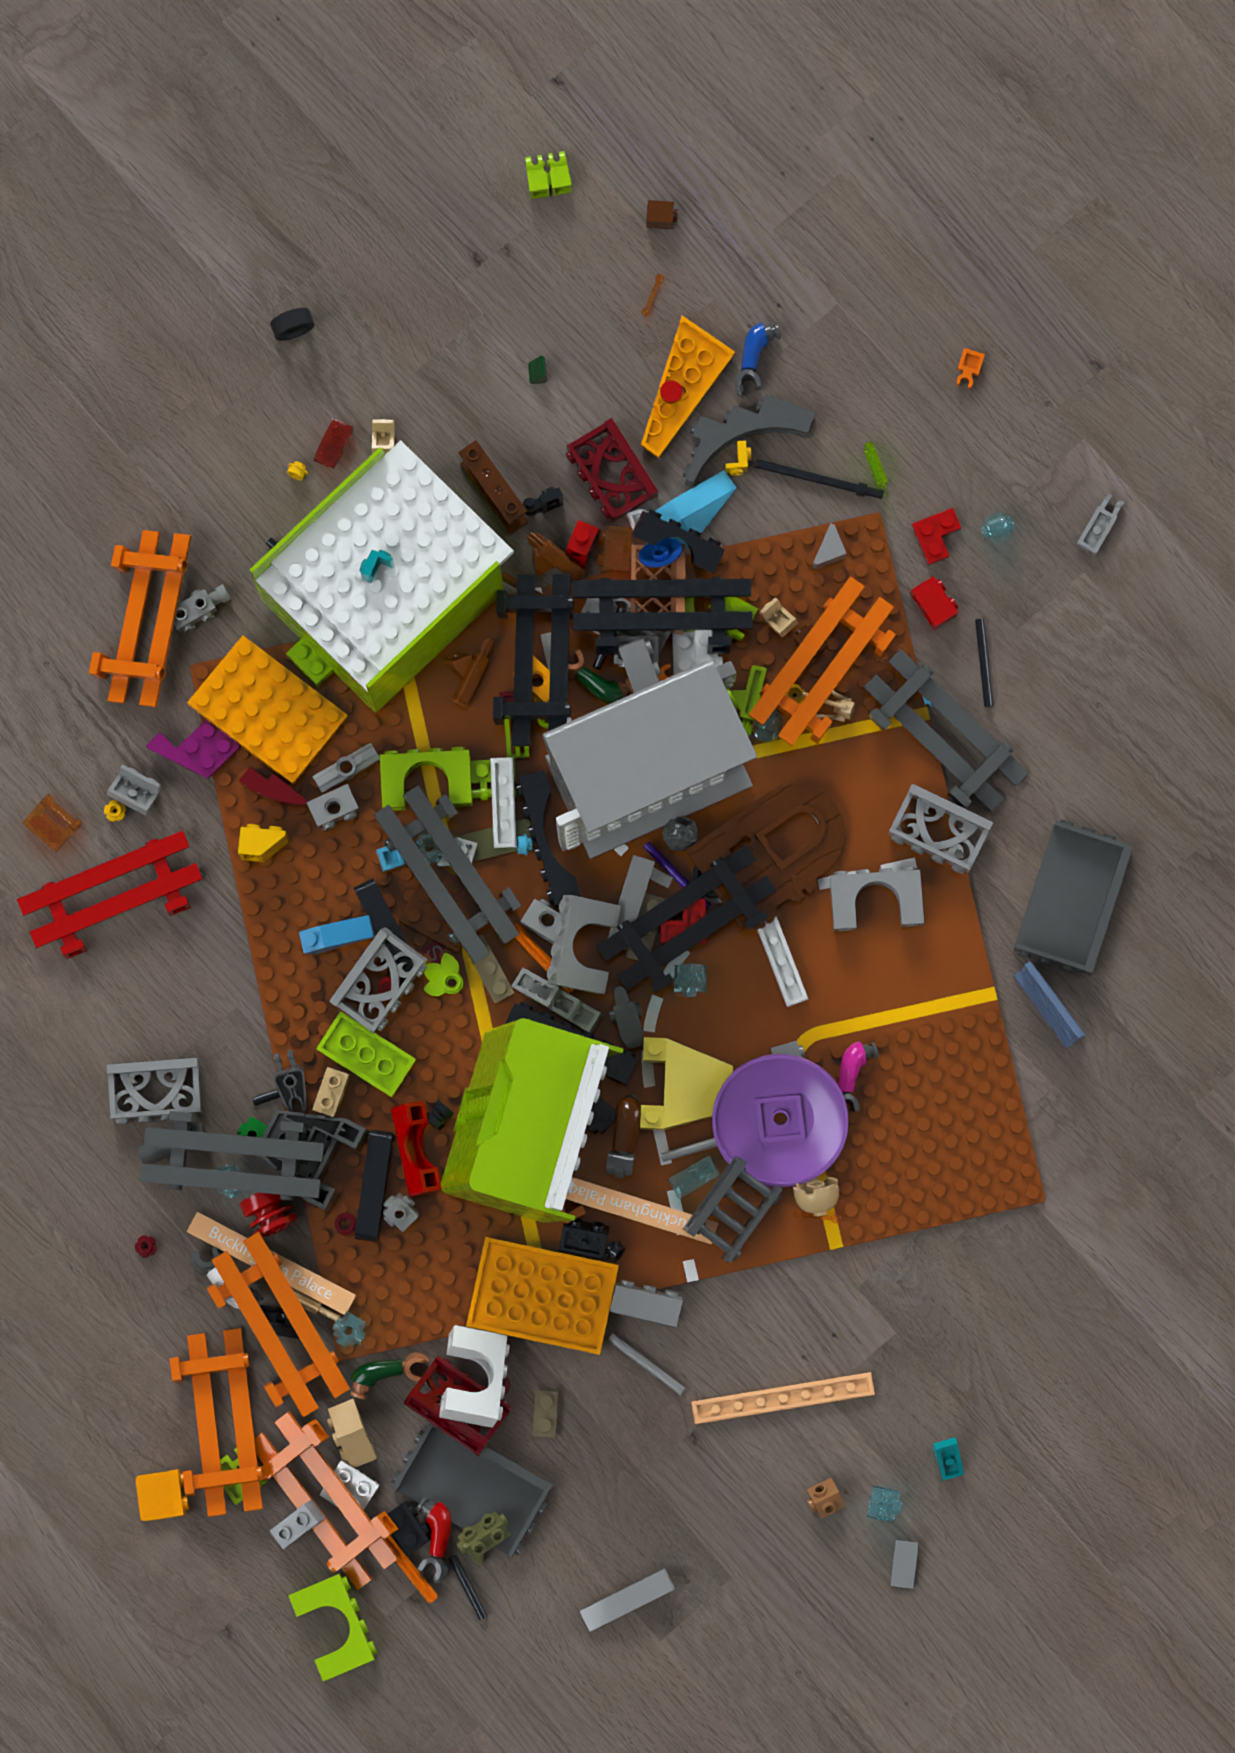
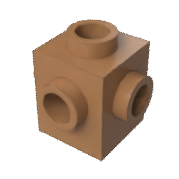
(825, 1498)

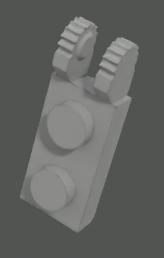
(1099, 526)

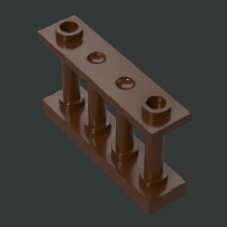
(493, 487)

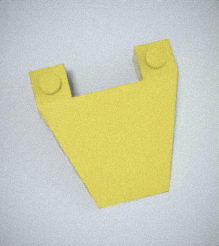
(690, 1084)

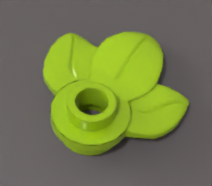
(441, 974)

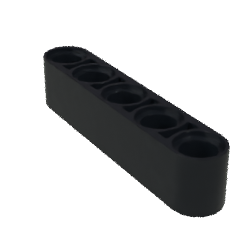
(381, 917)
(374, 1185)

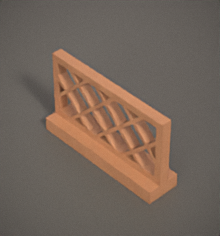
(677, 572)

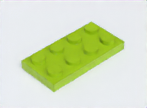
(366, 1054)

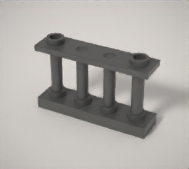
(710, 1207)

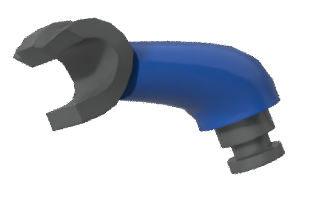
(754, 342)

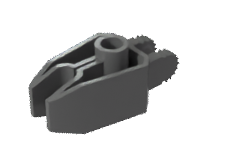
(626, 1016)
(290, 1081)

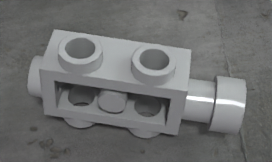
(196, 614)

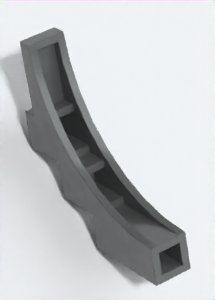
(772, 416)

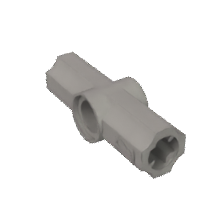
(359, 760)

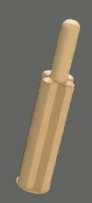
(314, 1306)

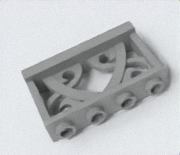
(927, 800)
(349, 987)
(129, 1071)

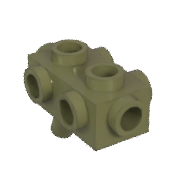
(483, 1536)

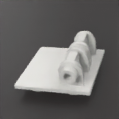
(357, 1483)

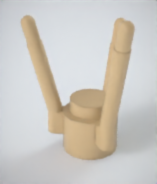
(843, 708)

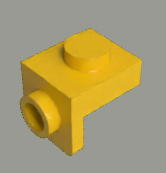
(744, 456)

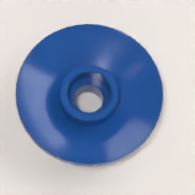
(661, 554)

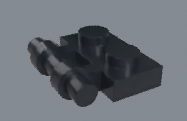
(547, 501)

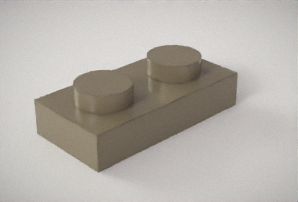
(545, 1414)

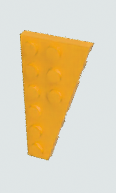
(695, 364)

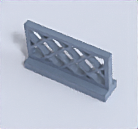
(1049, 1005)

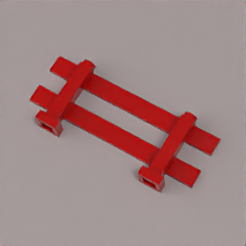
(67, 925)

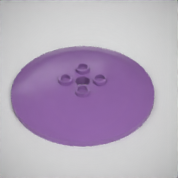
(787, 1150)

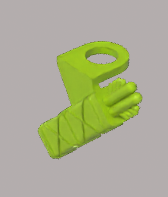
(747, 699)

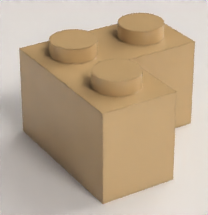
(350, 1434)

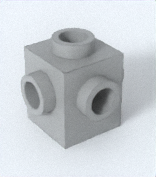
(402, 1218)

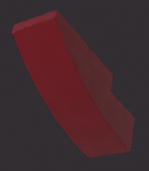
(272, 789)

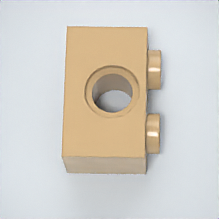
(331, 1093)

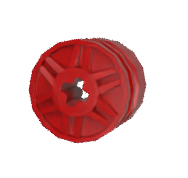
(268, 1213)

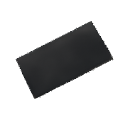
(279, 1321)

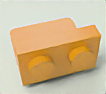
(161, 1495)

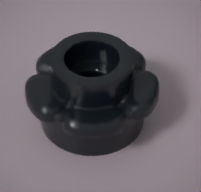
(615, 1250)

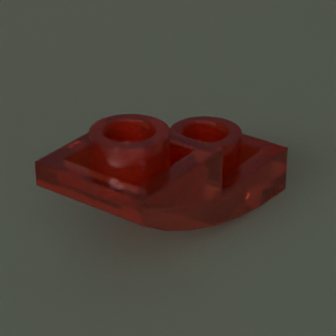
(332, 444)

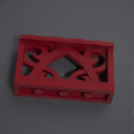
(614, 440)
(427, 1405)

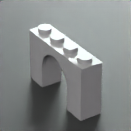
(903, 883)
(564, 968)

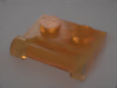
(46, 828)

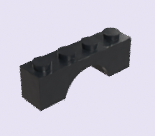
(703, 552)

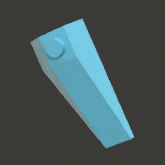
(700, 504)

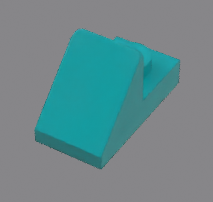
(948, 1458)

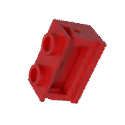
(934, 602)

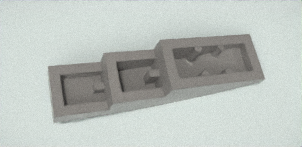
(634, 890)
(557, 1000)
(627, 1600)

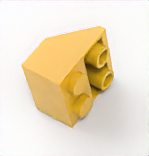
(260, 844)

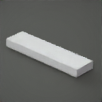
(503, 802)
(782, 963)

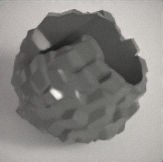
(680, 833)

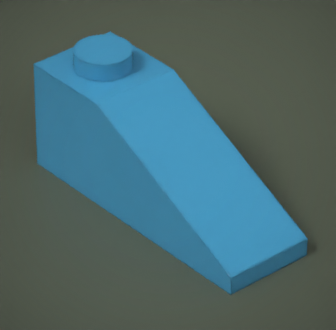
(336, 935)

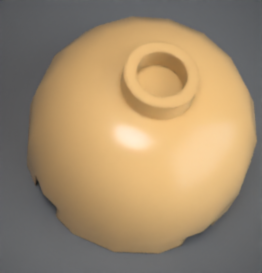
(817, 1195)

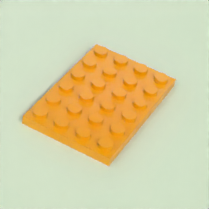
(267, 709)
(542, 1295)

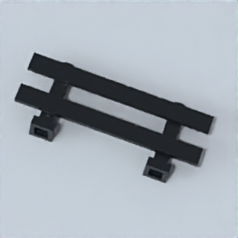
(525, 606)
(717, 620)
(651, 963)

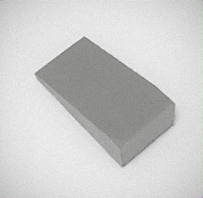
(904, 1564)

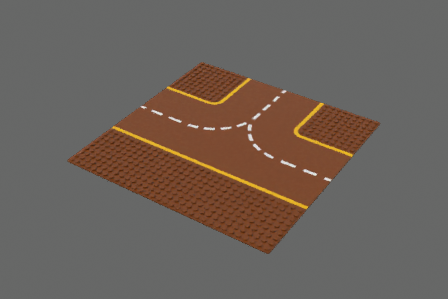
(938, 1107)

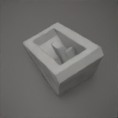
(830, 549)

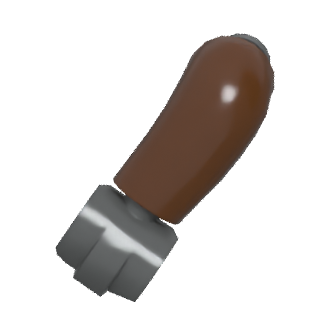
(625, 1135)

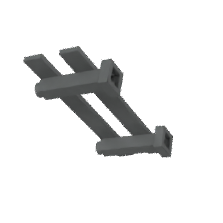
(894, 705)
(431, 820)
(182, 1139)

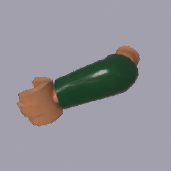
(603, 689)
(371, 1372)

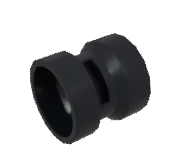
(436, 1120)

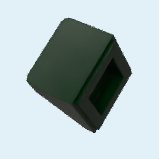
(537, 370)

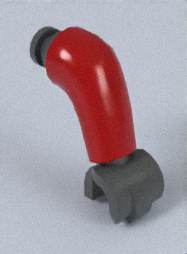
(440, 1523)

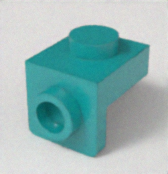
(371, 564)

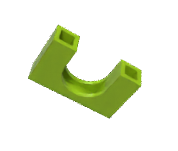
(397, 767)
(335, 1593)

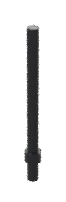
(860, 489)

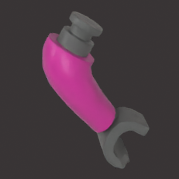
(852, 1060)

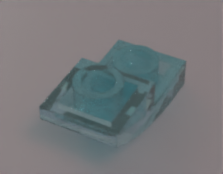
(694, 1177)

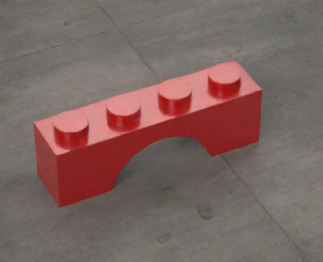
(419, 1173)

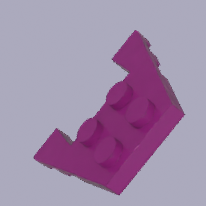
(201, 752)

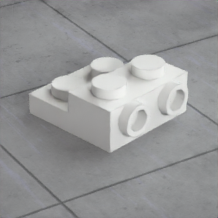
(691, 650)

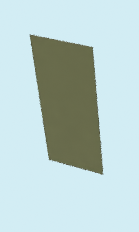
(485, 840)

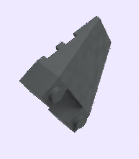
(319, 1130)

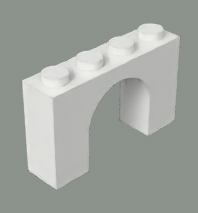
(490, 1352)

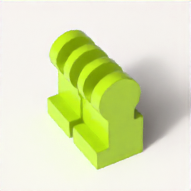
(557, 177)

